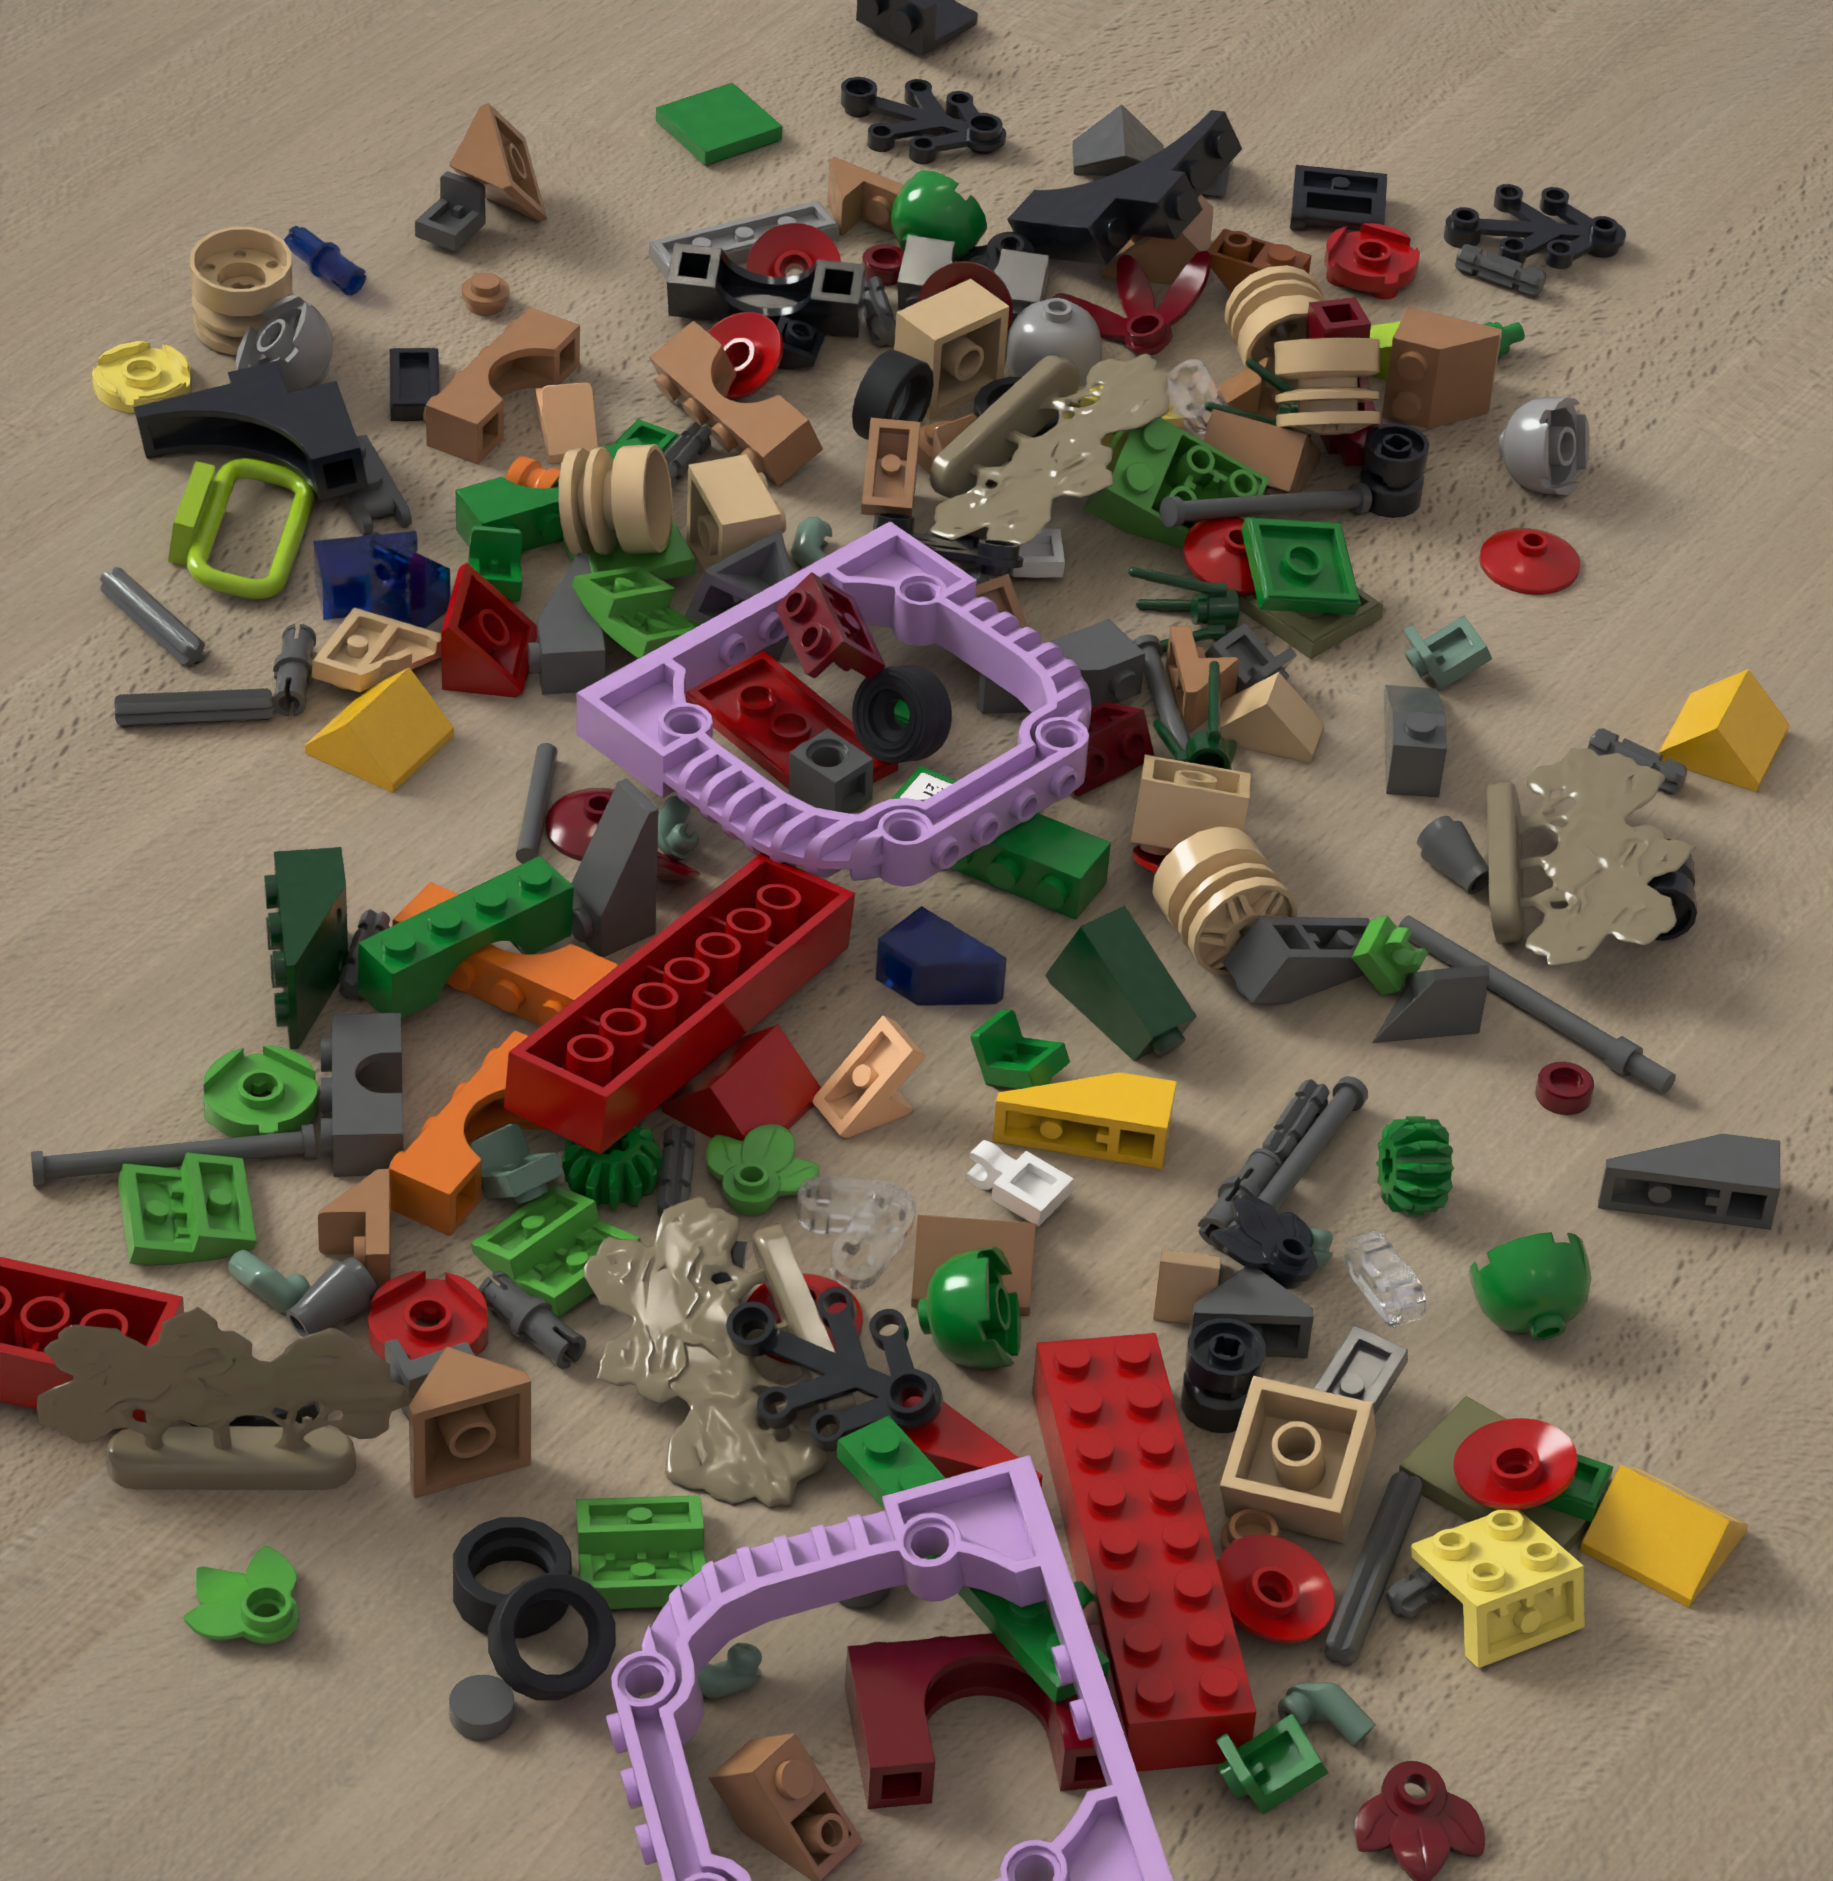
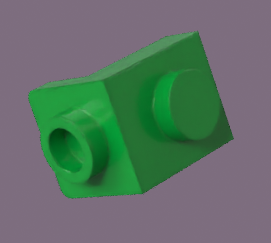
(496, 557)
(1013, 1060)
(1271, 1764)

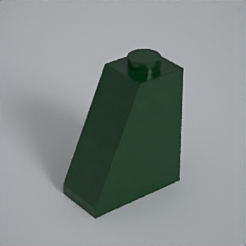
(1122, 986)

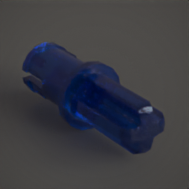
(325, 260)

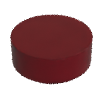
(883, 262)
(1564, 1088)

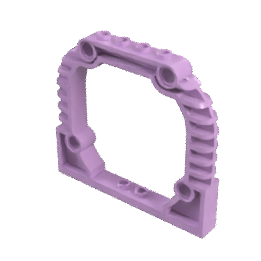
(898, 583)
(990, 1538)

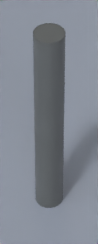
(536, 802)

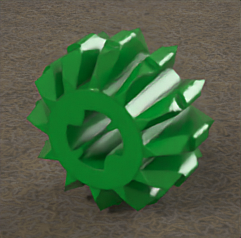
(1415, 1165)
(619, 1173)

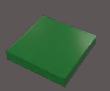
(719, 123)
(1300, 566)

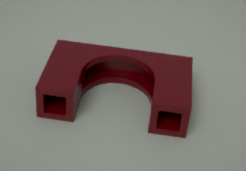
(903, 1683)

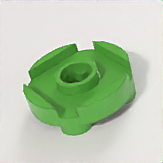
(278, 1070)

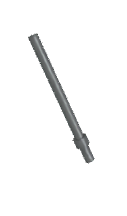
(1619, 1053)

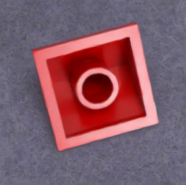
(484, 639)
(747, 1087)

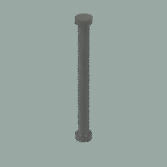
(1175, 511)
(1161, 688)
(1348, 1096)
(172, 1154)

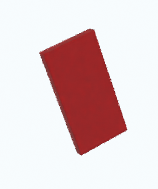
(771, 713)

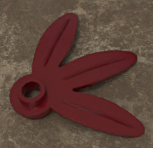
(1147, 328)

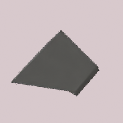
(1113, 145)
(740, 579)
(1438, 1004)

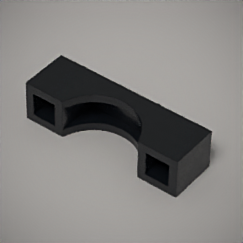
(711, 287)

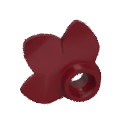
(1422, 1828)

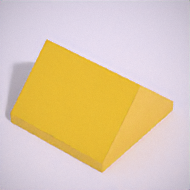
(384, 732)
(1728, 732)
(1661, 1534)

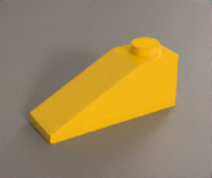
(1092, 1117)

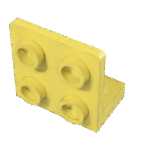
(1511, 1582)

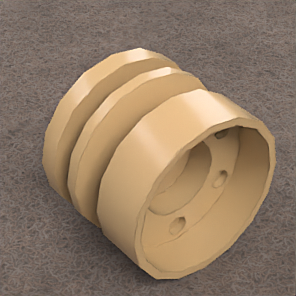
(234, 280)
(1268, 310)
(1327, 384)
(615, 500)
(1216, 891)

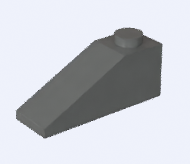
(569, 640)
(1107, 663)
(1414, 740)
(618, 875)
(1295, 957)
(1700, 1180)

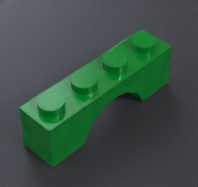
(514, 506)
(412, 960)

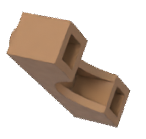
(530, 353)
(768, 431)

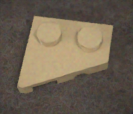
(373, 649)

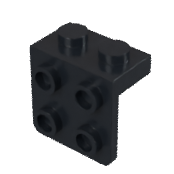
(916, 23)

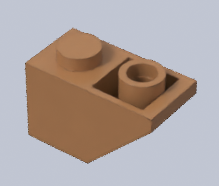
(786, 1804)

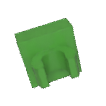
(1387, 955)

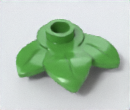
(758, 1168)
(247, 1604)

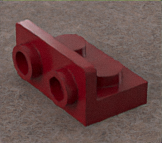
(828, 629)
(1116, 744)

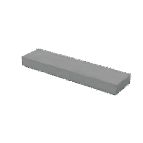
(739, 236)

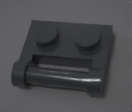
(1337, 198)

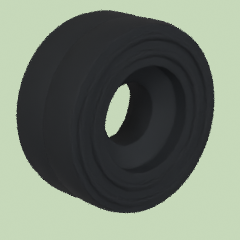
(928, 711)

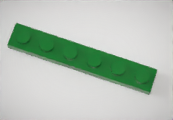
(889, 1463)

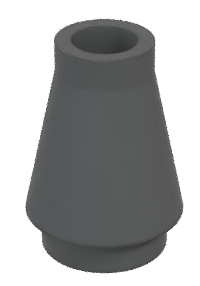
(1453, 852)
(335, 1297)

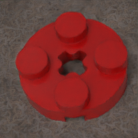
(1390, 268)
(411, 1297)

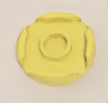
(140, 375)

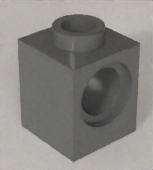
(831, 773)

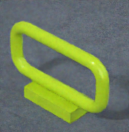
(202, 514)

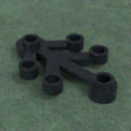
(977, 130)
(1594, 236)
(995, 556)
(839, 1372)

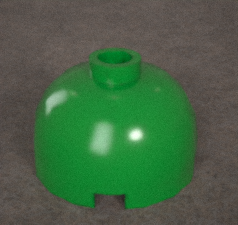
(933, 210)
(1533, 1284)
(971, 1311)

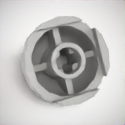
(1053, 329)
(293, 337)
(1546, 445)

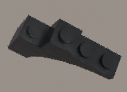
(1144, 200)
(258, 418)

